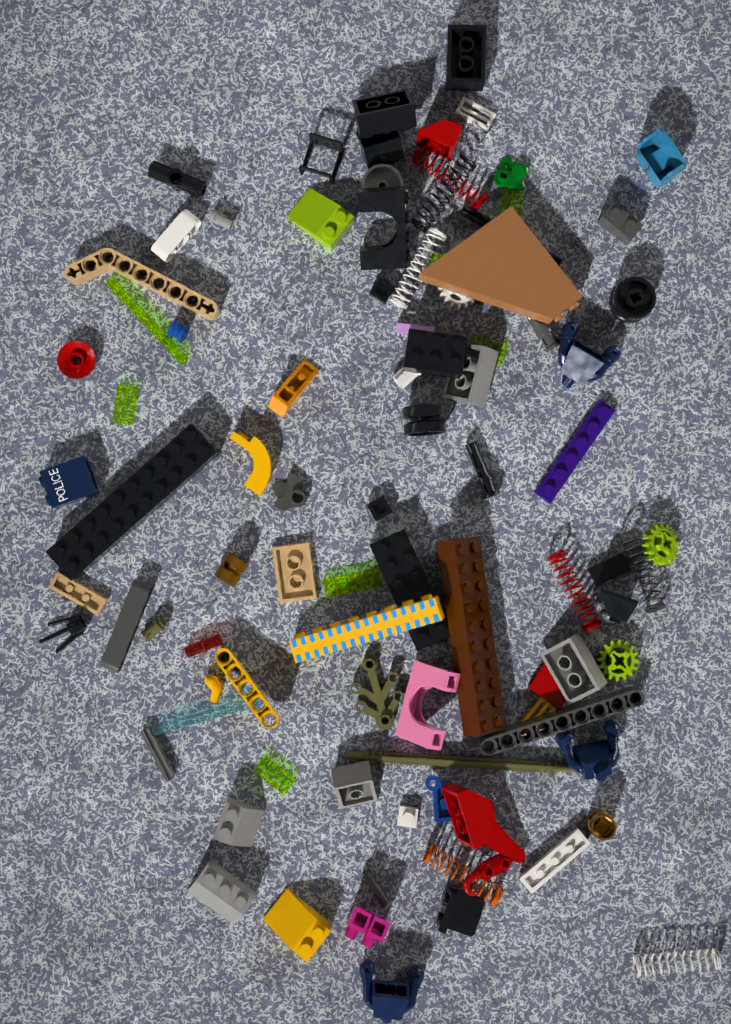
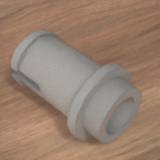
(221, 219)

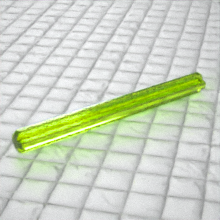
(147, 321)

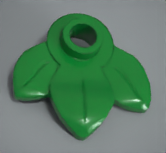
(513, 172)

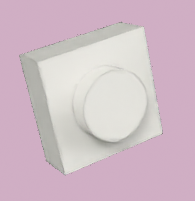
(407, 816)

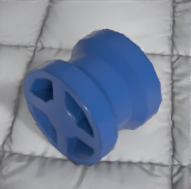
(178, 330)

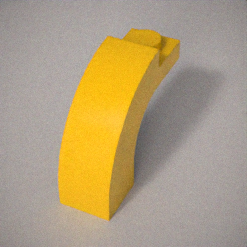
(262, 469)

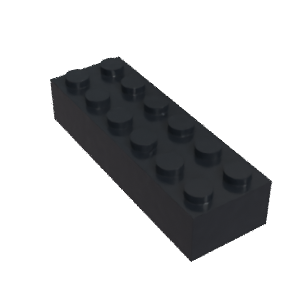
(406, 582)

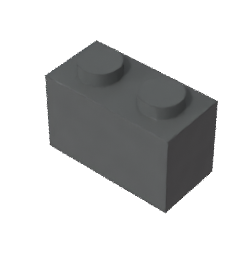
(620, 223)

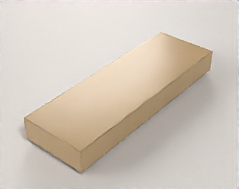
(78, 593)

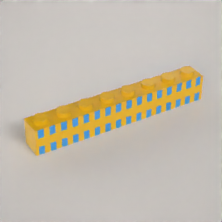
(367, 628)

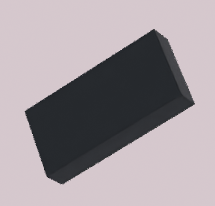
(608, 569)

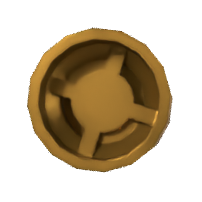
(231, 569)
(601, 824)

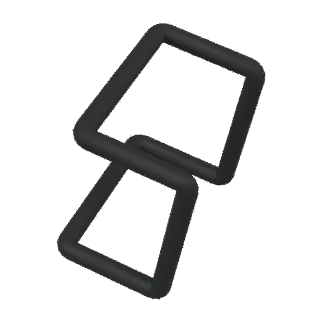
(302, 168)

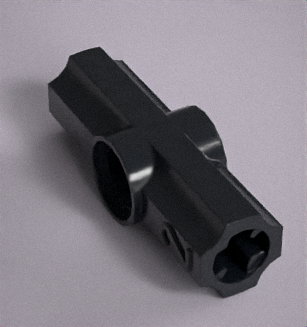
(167, 174)

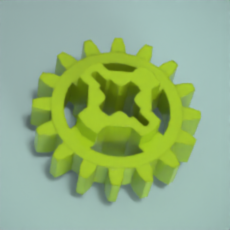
(660, 544)
(623, 654)

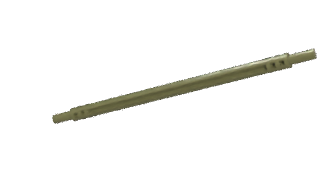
(459, 761)

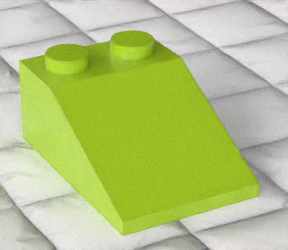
(321, 218)

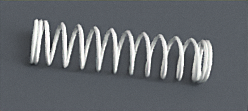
(434, 232)
(637, 965)

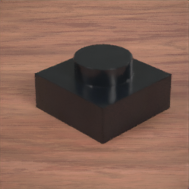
(382, 290)
(379, 508)

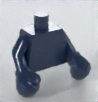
(581, 362)
(592, 758)
(389, 998)

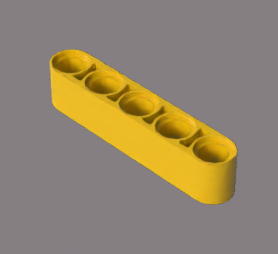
(239, 683)

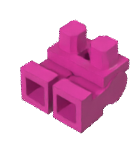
(370, 924)

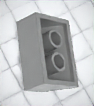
(475, 378)
(573, 668)
(222, 892)

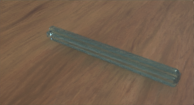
(201, 716)

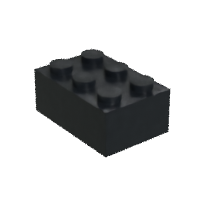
(465, 57)
(384, 113)
(434, 353)

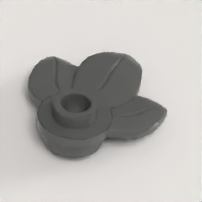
(287, 490)

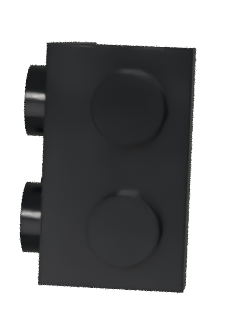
(459, 912)

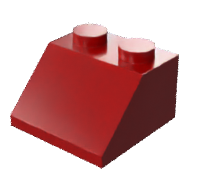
(440, 138)

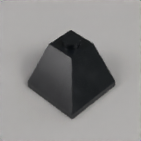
(615, 605)

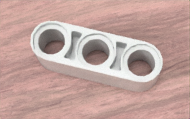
(176, 235)

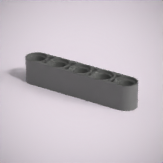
(126, 625)

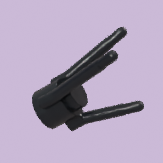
(75, 625)

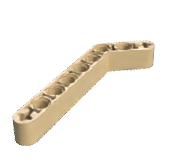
(133, 274)

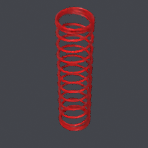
(417, 157)
(592, 623)

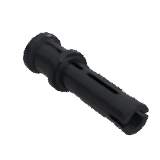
(485, 480)

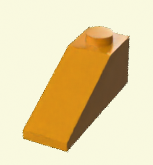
(292, 388)

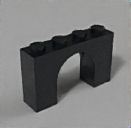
(390, 201)

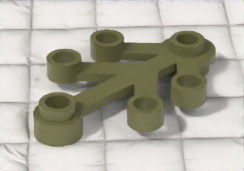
(378, 696)

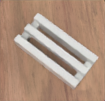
(469, 119)

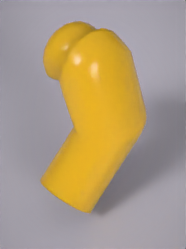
(215, 686)

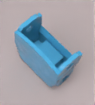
(660, 158)

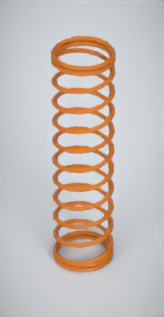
(494, 899)

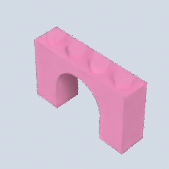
(411, 722)

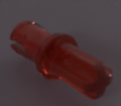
(203, 645)

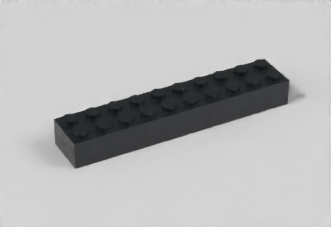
(132, 502)

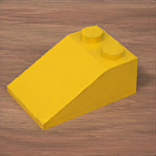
(298, 924)

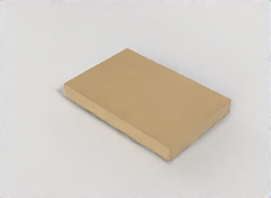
(294, 572)

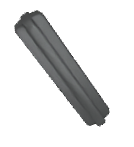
(157, 754)

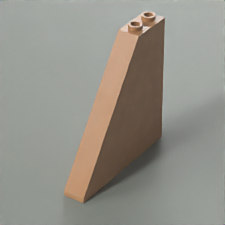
(506, 269)

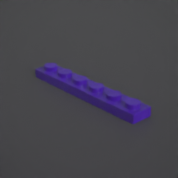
(574, 451)

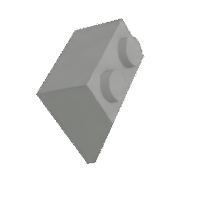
(354, 784)
(238, 823)

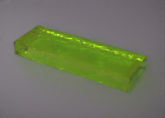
(352, 582)

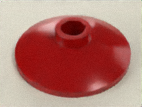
(68, 355)

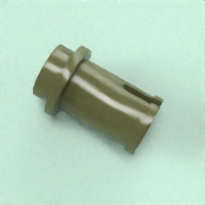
(152, 630)

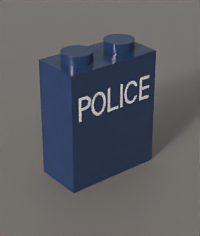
(68, 482)

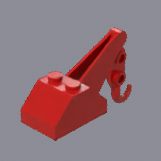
(476, 826)

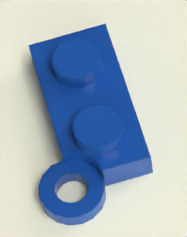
(439, 805)

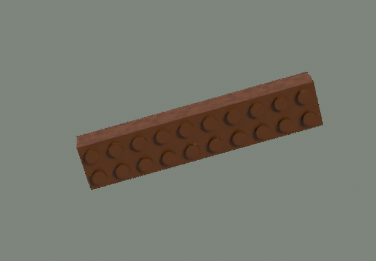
(471, 636)

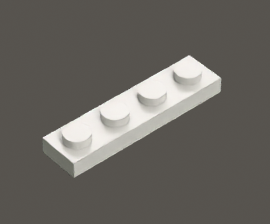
(554, 860)

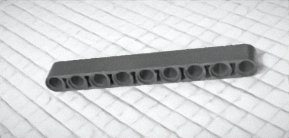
(569, 723)

